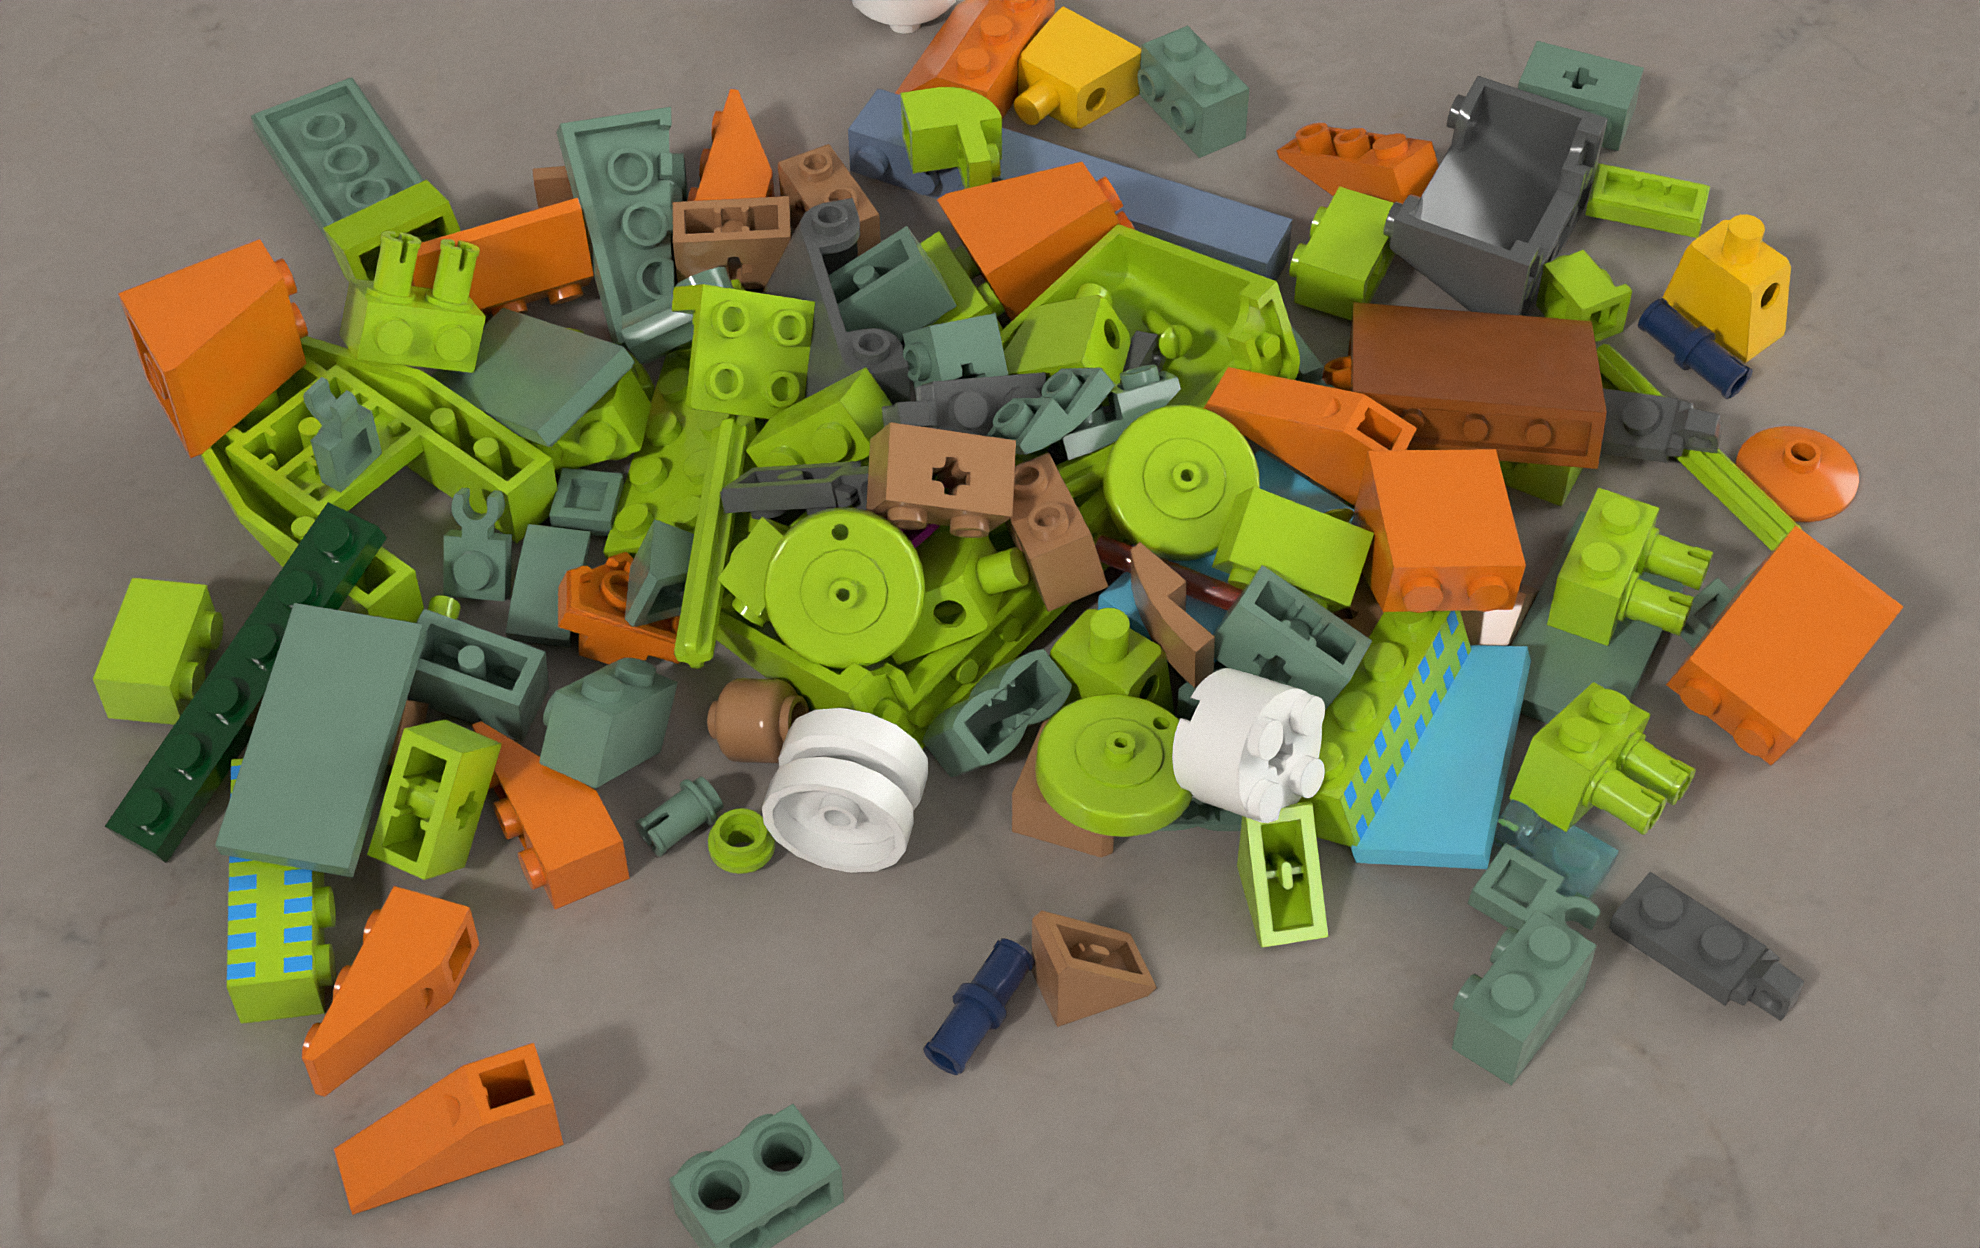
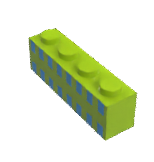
(1383, 715)
(277, 938)

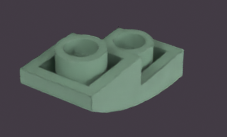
(1138, 393)
(1064, 404)
(541, 567)

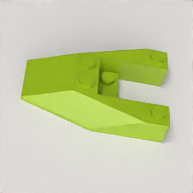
(277, 490)

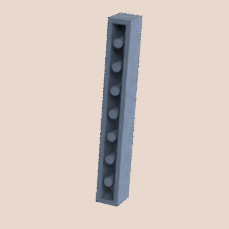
(1154, 205)

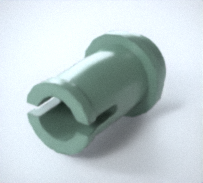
(680, 815)

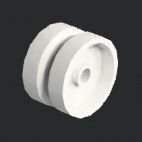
(845, 790)

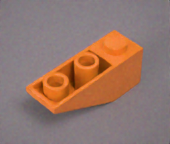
(736, 160)
(1361, 161)
(1310, 425)
(560, 823)
(401, 977)
(452, 1130)

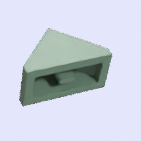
(659, 575)

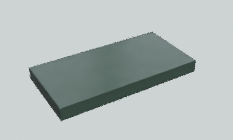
(335, 151)
(537, 375)
(1569, 663)
(321, 740)

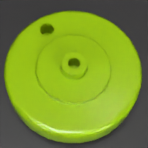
(1177, 480)
(844, 588)
(1111, 765)

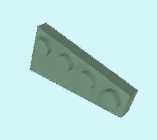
(623, 185)

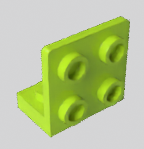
(745, 350)

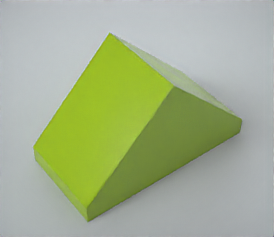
(1283, 877)

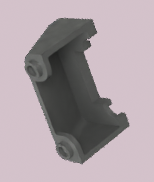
(1500, 197)
(819, 247)

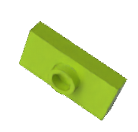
(1647, 200)

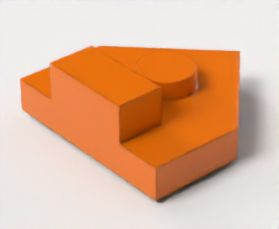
(595, 608)

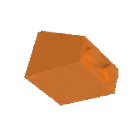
(1032, 228)
(216, 339)
(1439, 531)
(1783, 646)

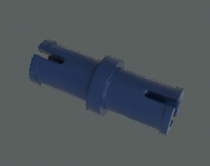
(1694, 348)
(979, 1006)

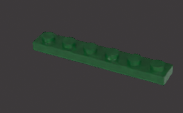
(225, 708)

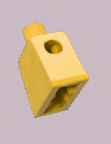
(1075, 72)
(1733, 286)

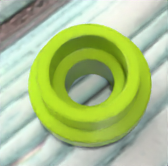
(737, 827)

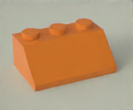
(981, 49)
(521, 259)

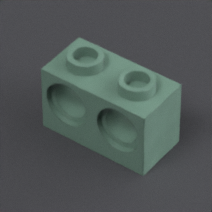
(769, 1201)

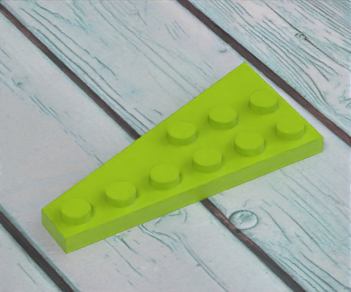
(672, 461)

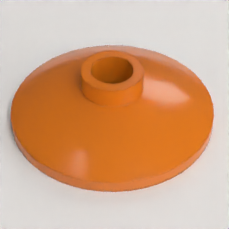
(1800, 471)

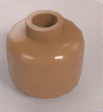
(754, 718)

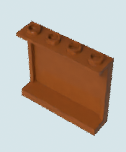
(1484, 381)

